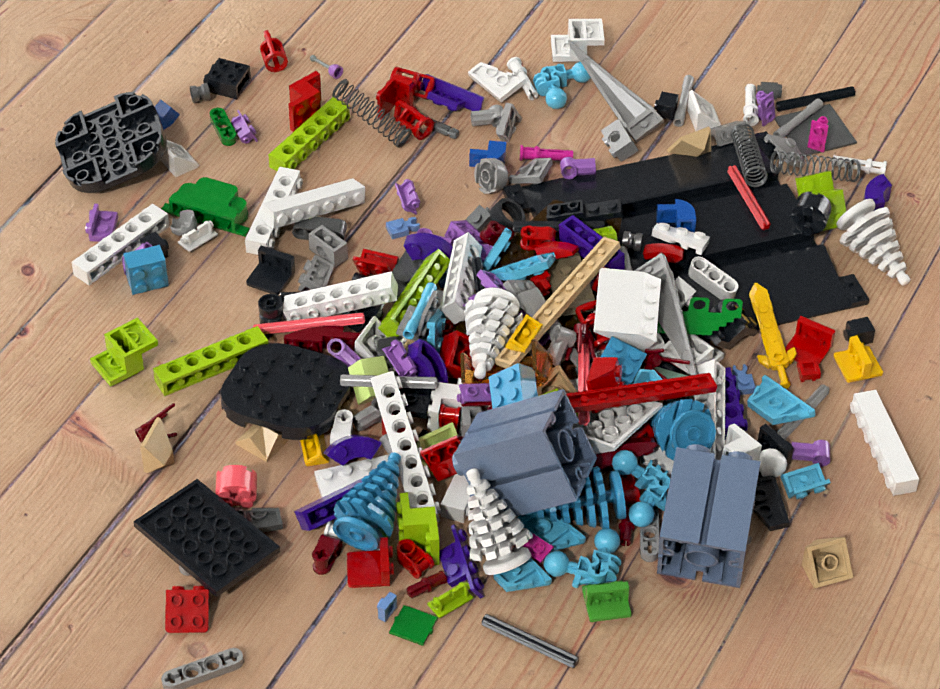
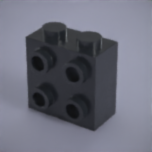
(227, 78)

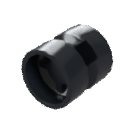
(270, 308)

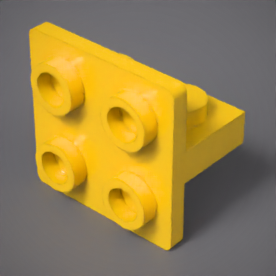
(857, 361)

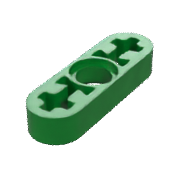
(222, 132)

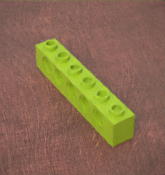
(309, 135)
(429, 271)
(206, 361)

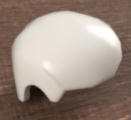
(772, 463)

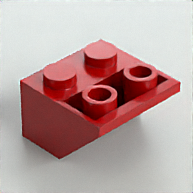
(440, 457)

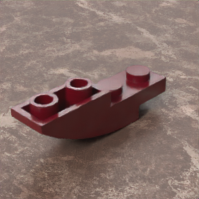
(318, 337)
(637, 446)

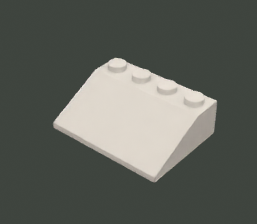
(627, 307)
(616, 424)

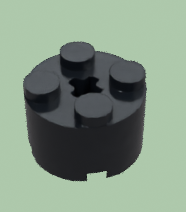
(811, 213)

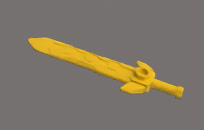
(776, 354)

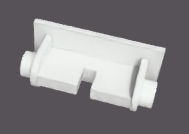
(198, 237)

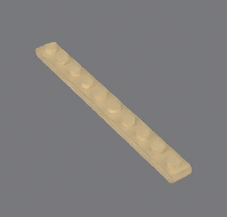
(565, 295)

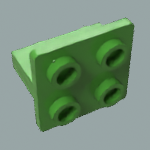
(607, 600)

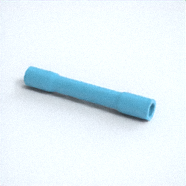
(413, 323)

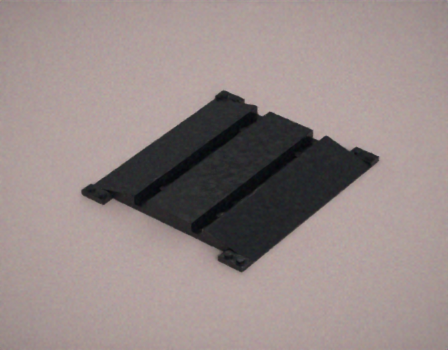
(779, 259)

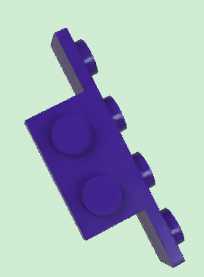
(453, 96)
(457, 563)

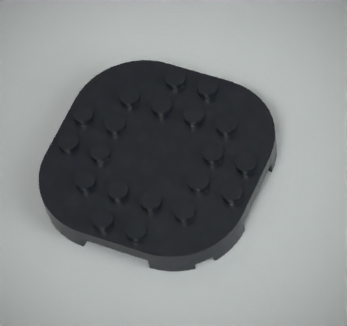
(111, 143)
(285, 390)

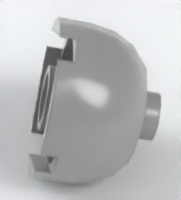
(491, 175)

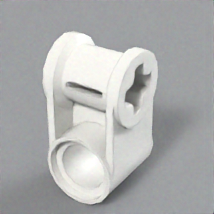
(342, 425)

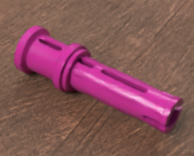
(535, 152)

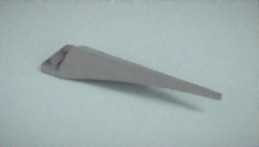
(631, 110)
(531, 301)
(670, 311)

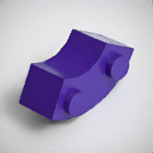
(878, 190)
(423, 244)
(427, 361)
(352, 447)

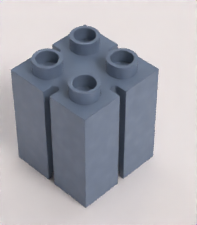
(528, 452)
(708, 515)

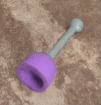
(334, 70)

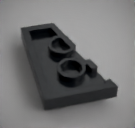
(769, 504)

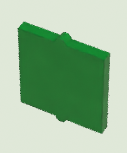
(413, 625)

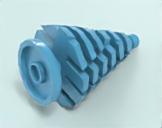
(682, 425)
(590, 501)
(369, 507)

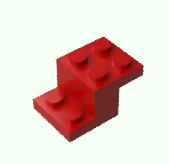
(304, 99)

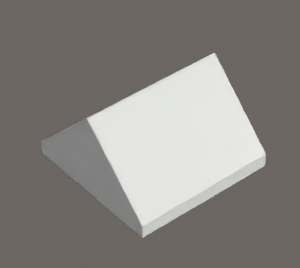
(701, 112)
(178, 159)
(365, 342)

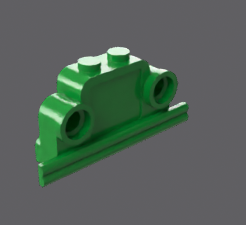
(211, 202)

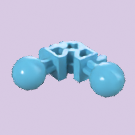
(553, 77)
(649, 478)
(585, 572)

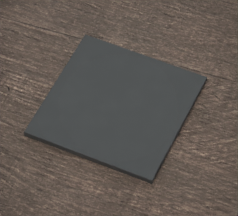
(837, 136)

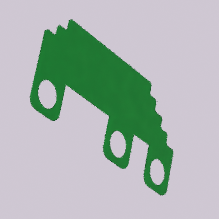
(704, 322)

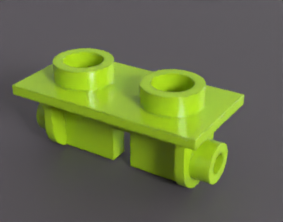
(451, 600)

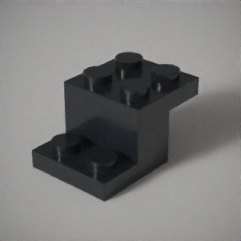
(734, 331)
(417, 400)

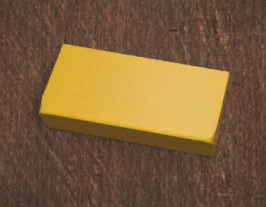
(524, 334)
(313, 450)

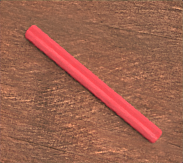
(295, 325)
(583, 371)

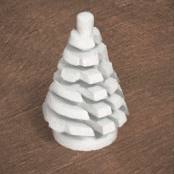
(873, 238)
(490, 326)
(494, 529)

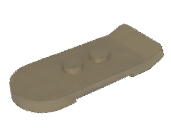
(559, 272)

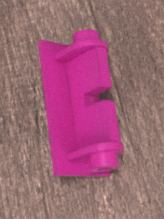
(818, 134)
(538, 548)

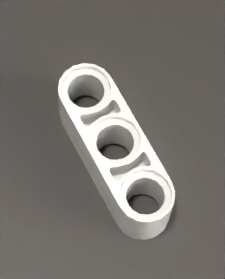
(706, 272)

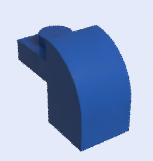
(166, 114)
(496, 149)
(680, 213)

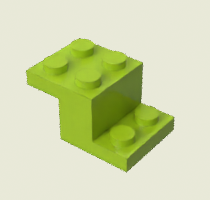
(823, 184)
(124, 351)
(418, 526)

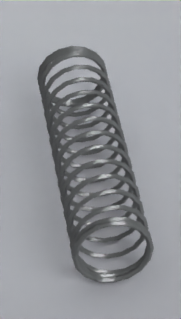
(345, 82)
(740, 158)
(780, 165)

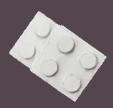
(582, 33)
(701, 352)
(443, 394)
(740, 441)

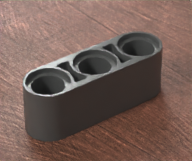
(303, 228)

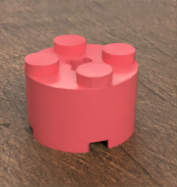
(237, 485)

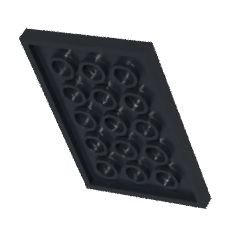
(207, 537)

